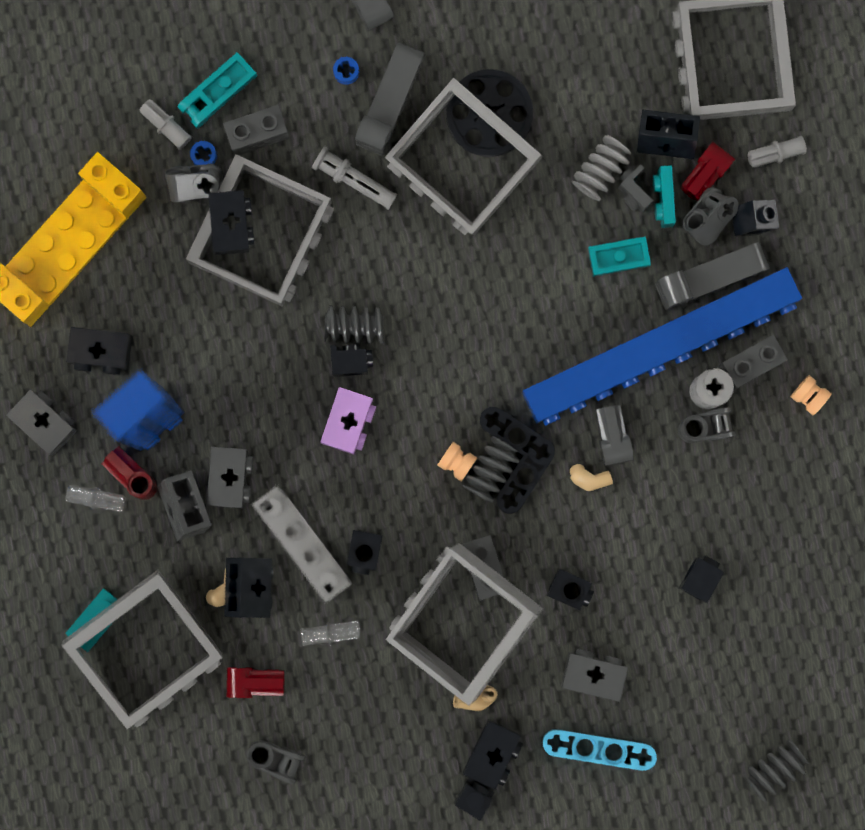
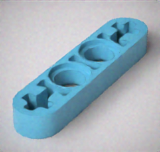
(599, 747)

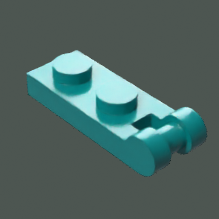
(217, 89)

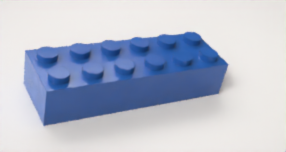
(140, 412)

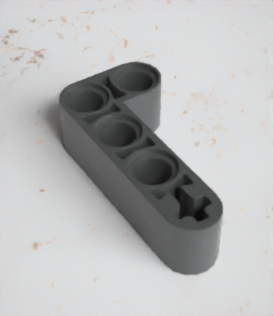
(390, 99)
(711, 276)

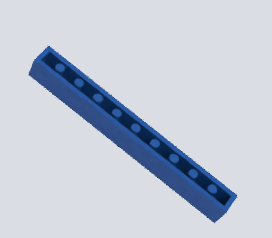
(661, 346)

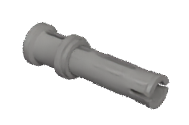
(339, 175)

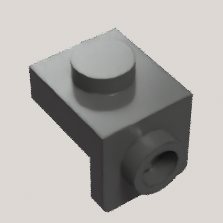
(634, 195)

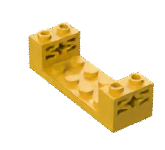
(68, 239)

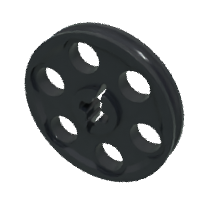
(490, 97)

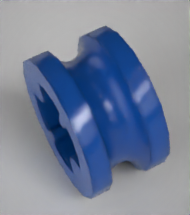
(352, 64)
(206, 146)

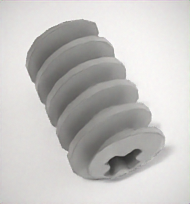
(601, 167)
(716, 379)

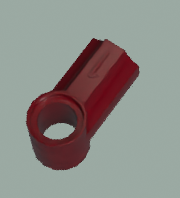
(710, 167)
(128, 473)
(249, 682)

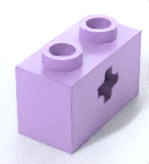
(348, 403)

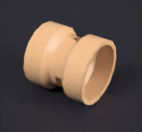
(806, 390)
(457, 461)

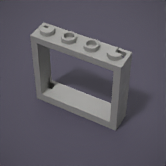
(781, 54)
(421, 187)
(299, 265)
(302, 543)
(113, 612)
(432, 664)

